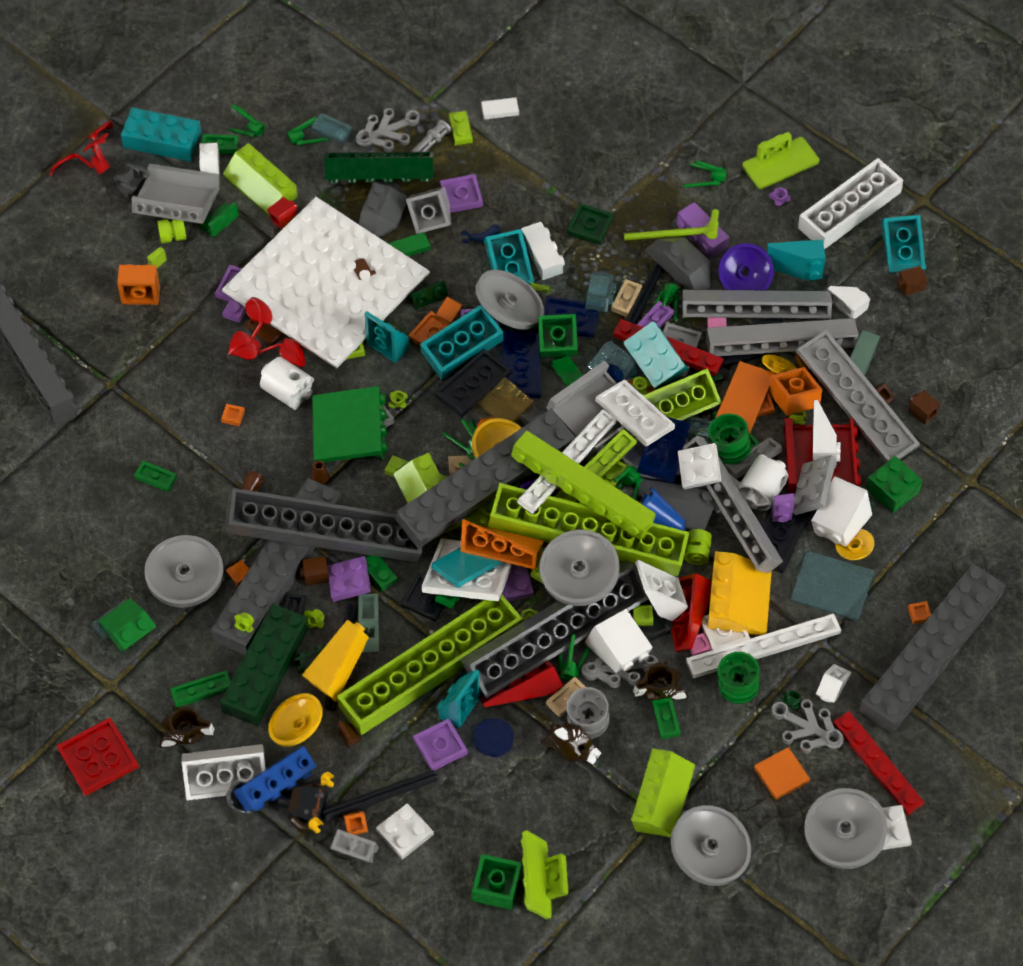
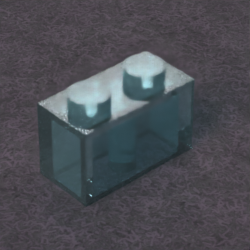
(600, 291)

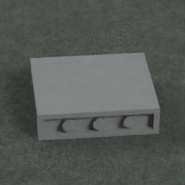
(176, 194)
(578, 406)

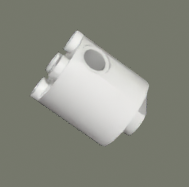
(286, 382)
(763, 482)

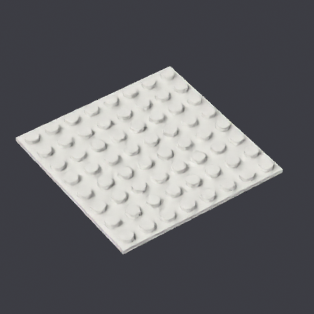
(312, 281)

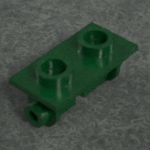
(429, 294)
(305, 658)

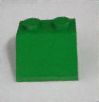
(127, 624)

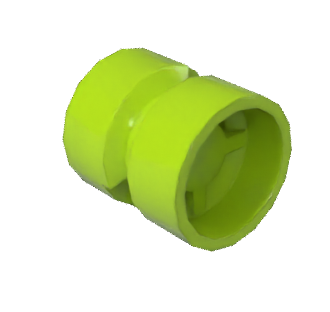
(170, 230)
(698, 547)

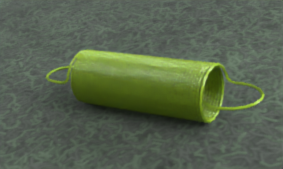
(539, 287)

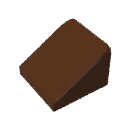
(885, 392)
(348, 733)

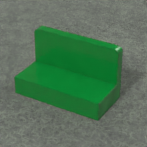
(220, 219)

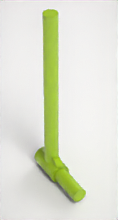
(710, 230)

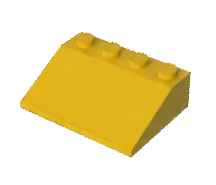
(738, 595)

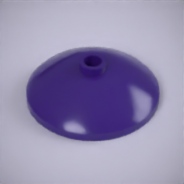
(748, 257)

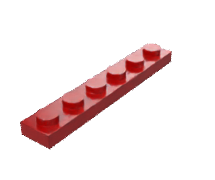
(690, 355)
(878, 763)

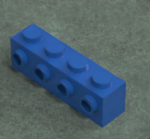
(274, 779)

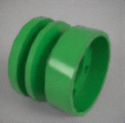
(731, 437)
(738, 677)

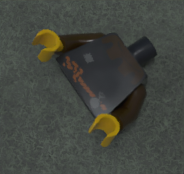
(307, 804)

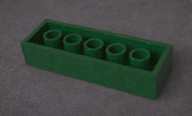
(379, 165)
(264, 665)

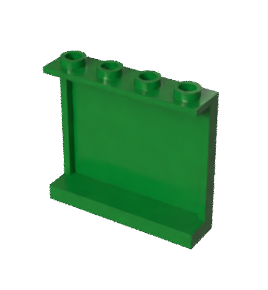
(349, 424)

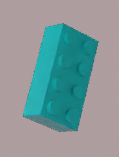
(161, 134)
(461, 342)

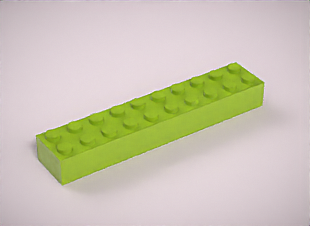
(659, 547)
(425, 664)

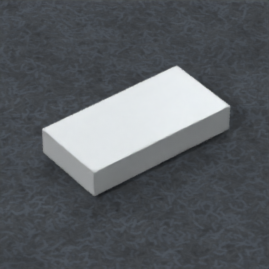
(500, 108)

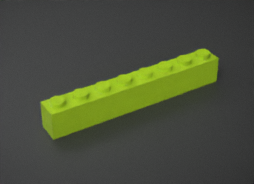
(583, 485)

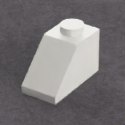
(209, 158)
(849, 300)
(833, 683)

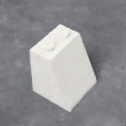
(844, 512)
(619, 642)

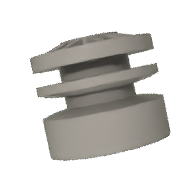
(588, 702)

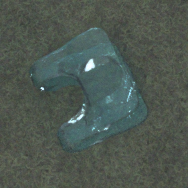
(613, 354)

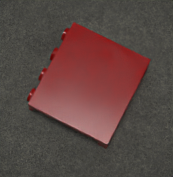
(799, 450)

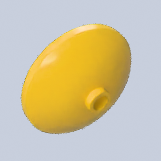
(492, 433)
(295, 720)

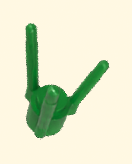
(255, 127)
(296, 134)
(717, 174)
(668, 295)
(469, 450)
(629, 477)
(569, 669)

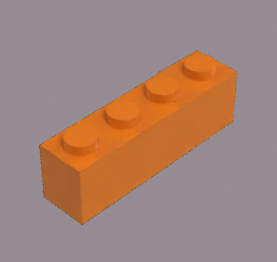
(500, 545)

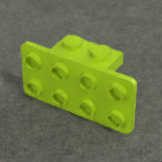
(779, 160)
(543, 875)

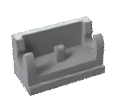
(354, 846)

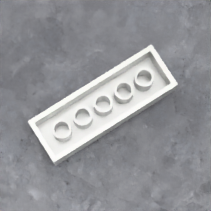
(850, 203)

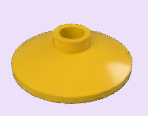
(777, 364)
(858, 548)

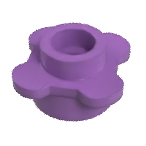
(780, 192)

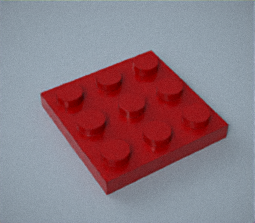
(97, 756)

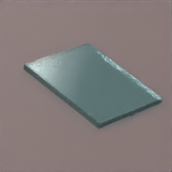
(832, 585)

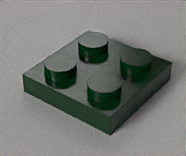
(590, 224)

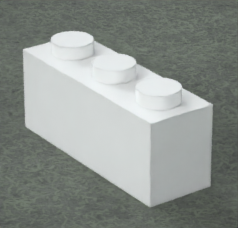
(543, 251)

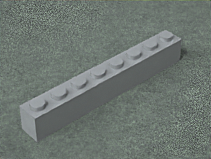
(756, 304)
(777, 336)
(741, 517)

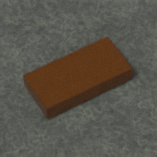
(267, 332)

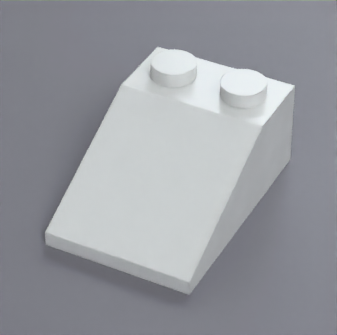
(824, 436)
(662, 590)

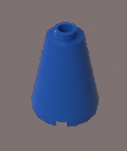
(665, 513)

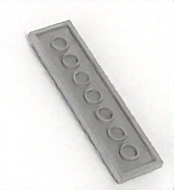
(857, 397)

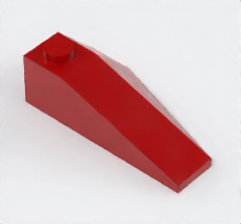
(686, 626)
(534, 684)

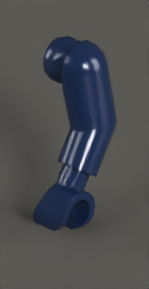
(479, 237)

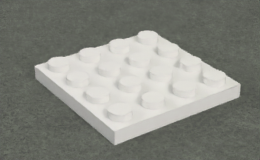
(486, 586)

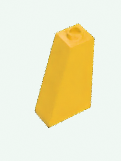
(337, 660)

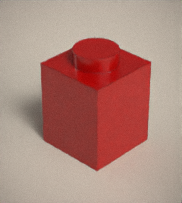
(282, 212)

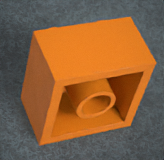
(139, 284)
(795, 390)

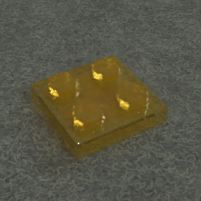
(506, 401)

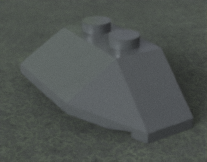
(383, 208)
(682, 262)

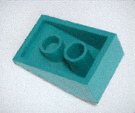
(903, 242)
(509, 254)
(798, 258)
(385, 338)
(460, 699)

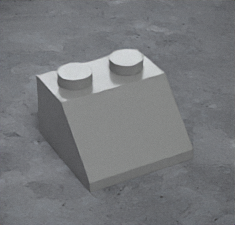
(429, 210)

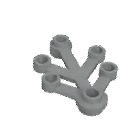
(367, 137)
(596, 670)
(809, 727)

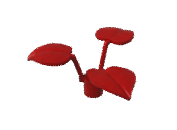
(98, 161)
(248, 347)

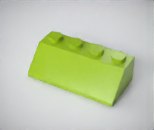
(259, 178)
(686, 396)
(419, 477)
(662, 793)

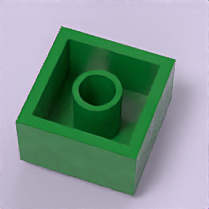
(558, 335)
(894, 484)
(496, 881)

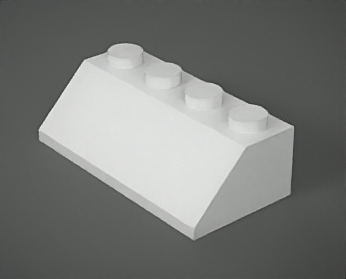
(214, 771)

